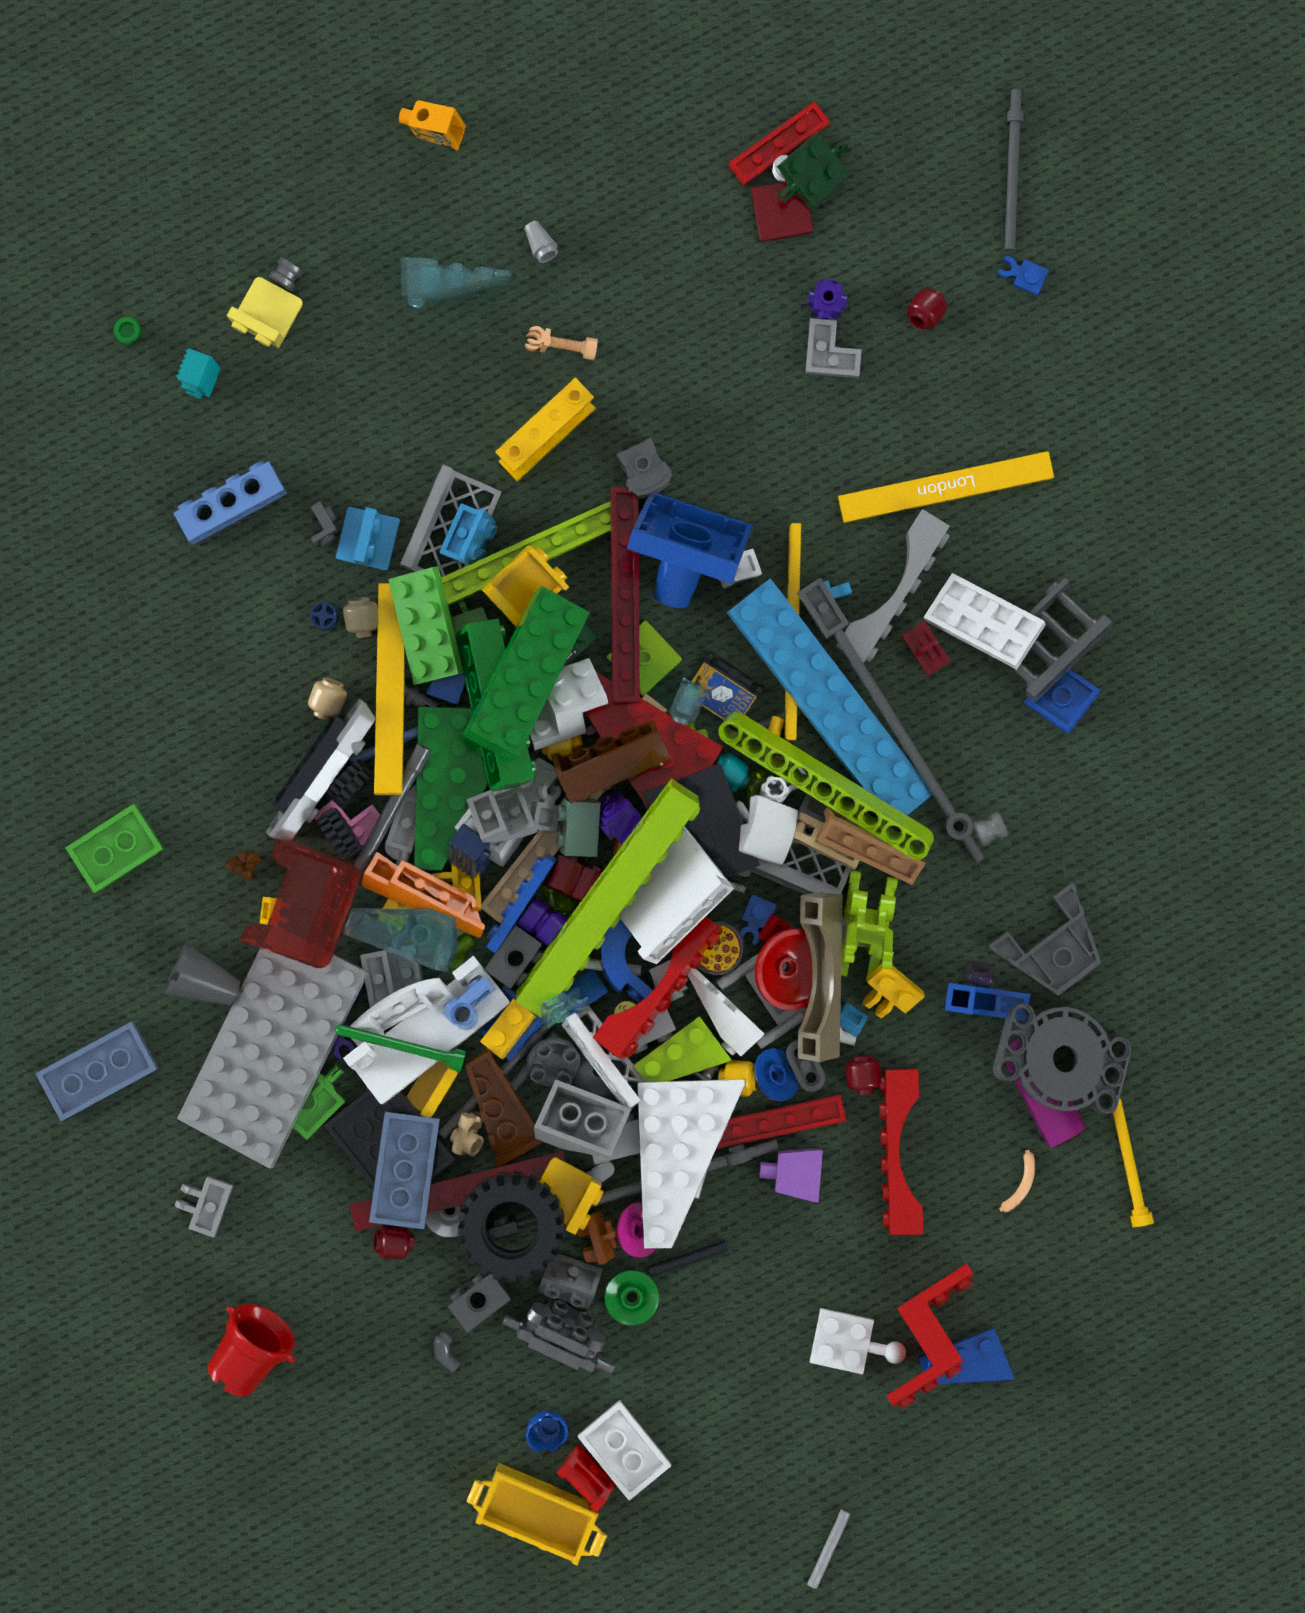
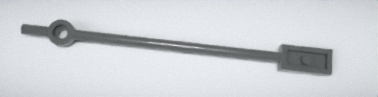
(831, 621)
(737, 1154)

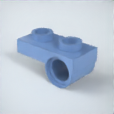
(477, 992)

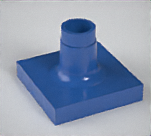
(688, 544)

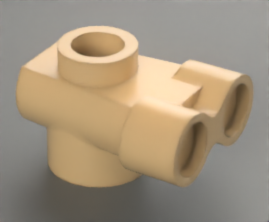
(465, 1137)

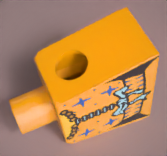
(434, 123)

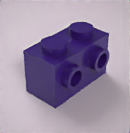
(617, 816)

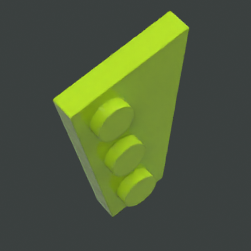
(683, 1054)

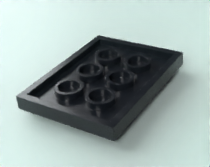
(718, 821)
(360, 1131)

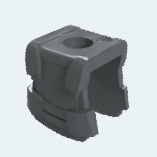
(644, 469)

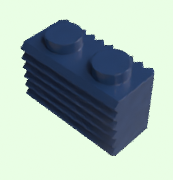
(469, 852)

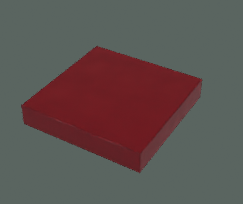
(779, 219)

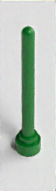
(453, 1059)

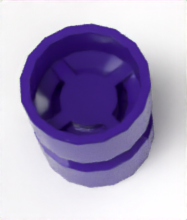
(542, 921)

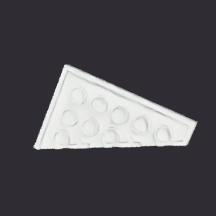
(677, 1141)

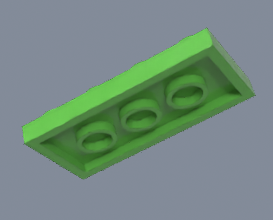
(426, 625)

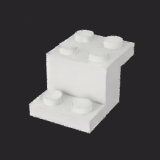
(573, 693)

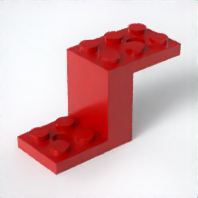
(931, 1336)

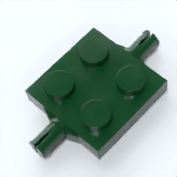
(812, 170)

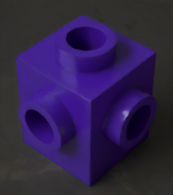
(827, 309)

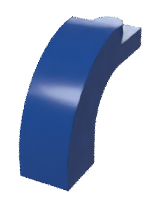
(615, 966)
(984, 1001)

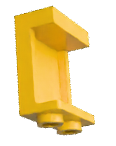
(520, 579)

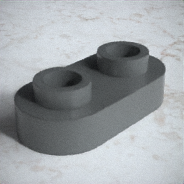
(802, 1067)

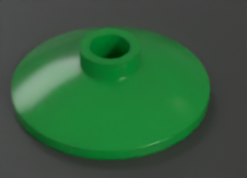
(628, 1311)

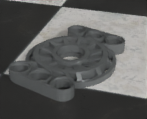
(1035, 1063)

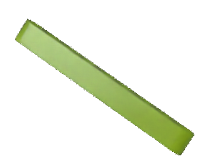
(840, 785)

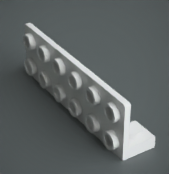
(390, 1070)

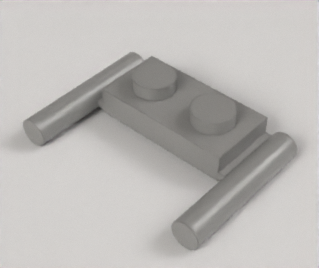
(785, 1019)

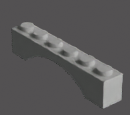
(921, 540)

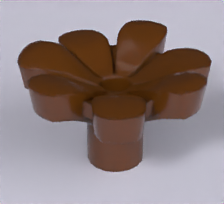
(243, 864)

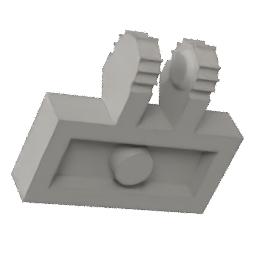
(210, 1206)

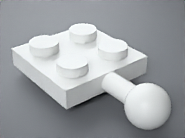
(844, 1341)

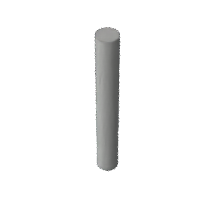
(829, 1548)

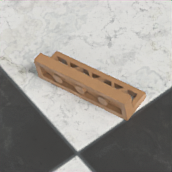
(859, 843)

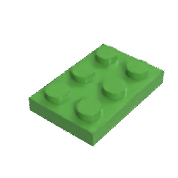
(114, 848)

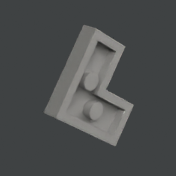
(824, 357)

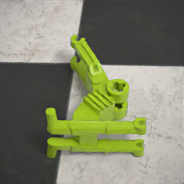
(868, 926)

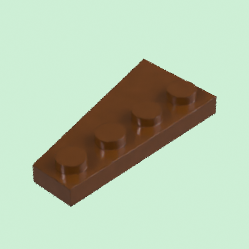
(501, 1109)

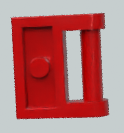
(587, 1477)

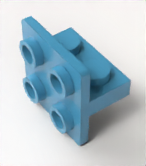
(469, 535)
(368, 538)

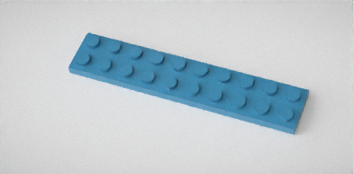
(828, 698)

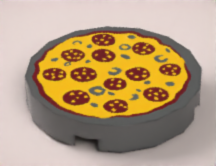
(726, 952)

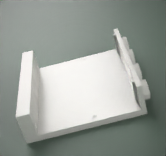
(675, 898)

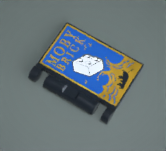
(725, 688)

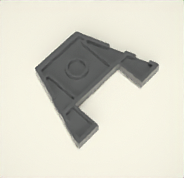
(1062, 955)

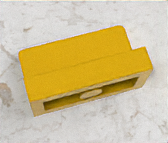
(431, 1088)

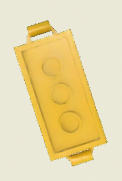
(537, 1514)

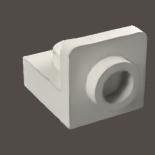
(747, 569)

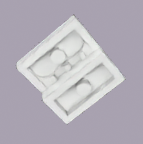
(768, 830)

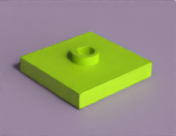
(656, 657)

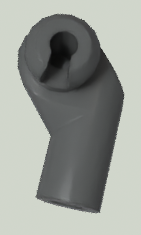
(442, 1351)

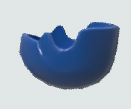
(541, 1440)

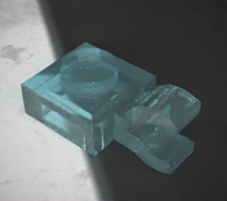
(559, 1007)

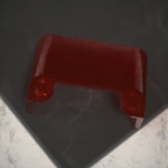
(308, 907)

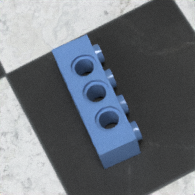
(269, 491)

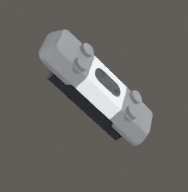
(318, 770)

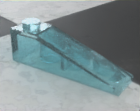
(429, 282)
(409, 933)

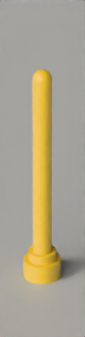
(1140, 1213)

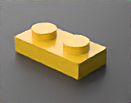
(508, 1029)

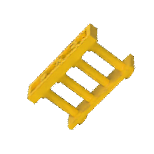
(546, 429)

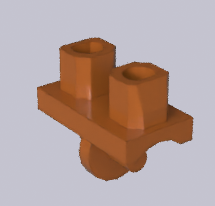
(602, 1238)

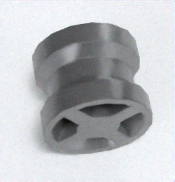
(286, 274)

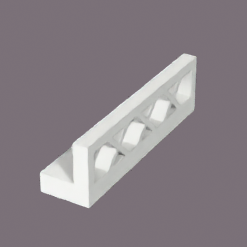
(600, 1060)

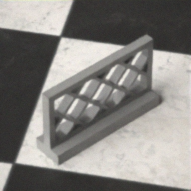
(432, 511)
(799, 881)

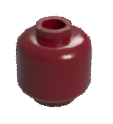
(927, 309)
(863, 1074)
(393, 1242)

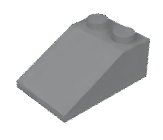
(581, 1121)

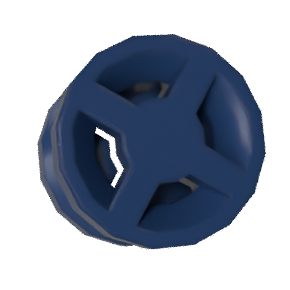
(321, 612)

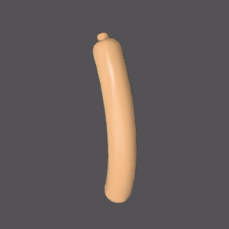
(1023, 1189)

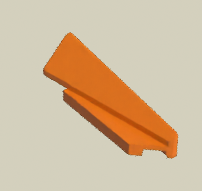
(422, 891)

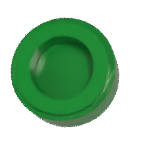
(127, 330)

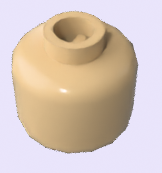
(327, 698)

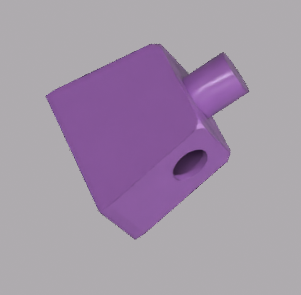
(795, 1173)

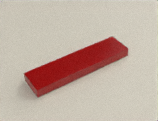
(779, 142)

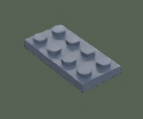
(97, 1071)
(404, 1170)

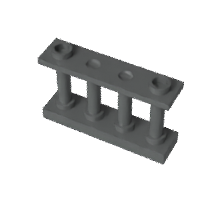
(1075, 646)

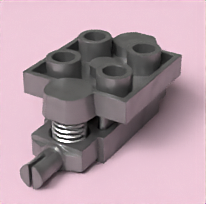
(563, 1335)

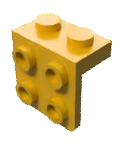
(575, 1191)

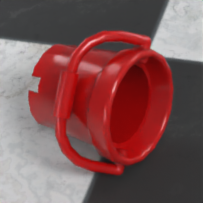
(250, 1348)

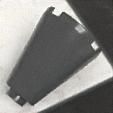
(201, 979)

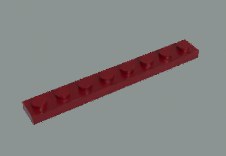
(624, 598)
(456, 1190)

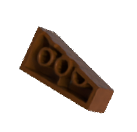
(610, 761)

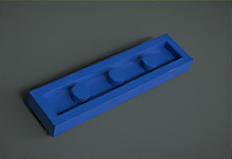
(514, 911)

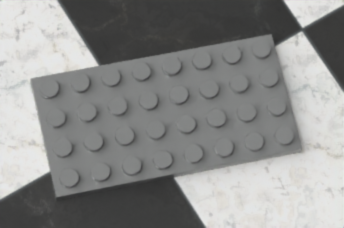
(271, 1053)

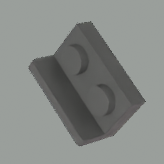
(570, 1281)

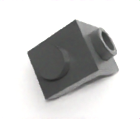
(326, 519)

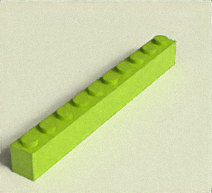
(608, 896)

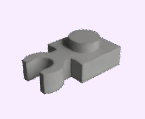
(545, 812)

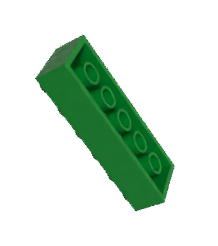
(480, 652)
(526, 674)

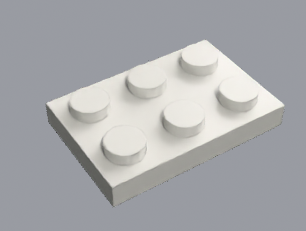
(624, 1450)

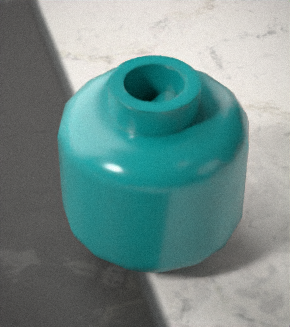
(735, 770)

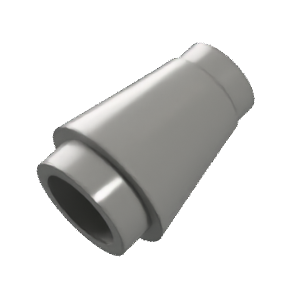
(541, 243)

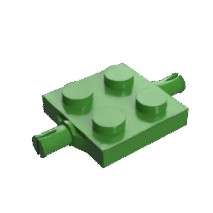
(320, 1104)

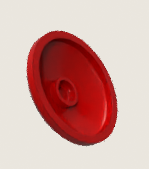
(788, 987)

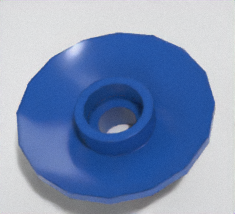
(774, 1076)

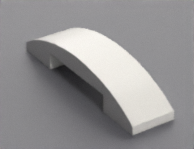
(402, 1004)

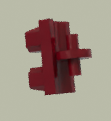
(925, 648)

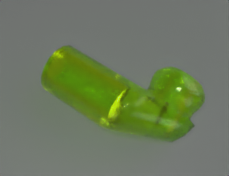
(756, 780)
(557, 901)
(463, 944)

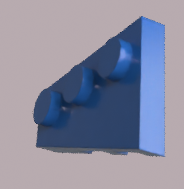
(981, 1357)

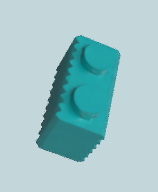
(198, 374)

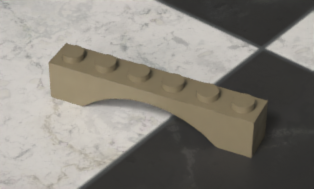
(821, 1025)

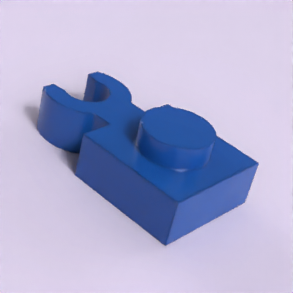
(1027, 276)
(757, 915)

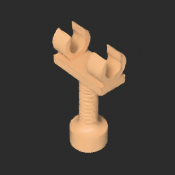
(544, 340)

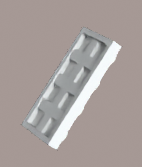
(984, 621)

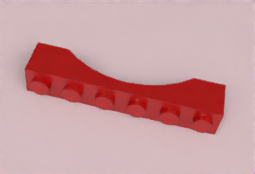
(623, 1030)
(900, 1094)

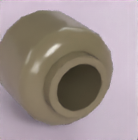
(361, 616)

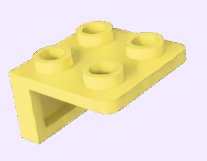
(266, 312)

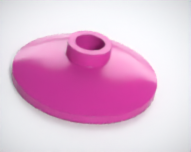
(630, 1240)

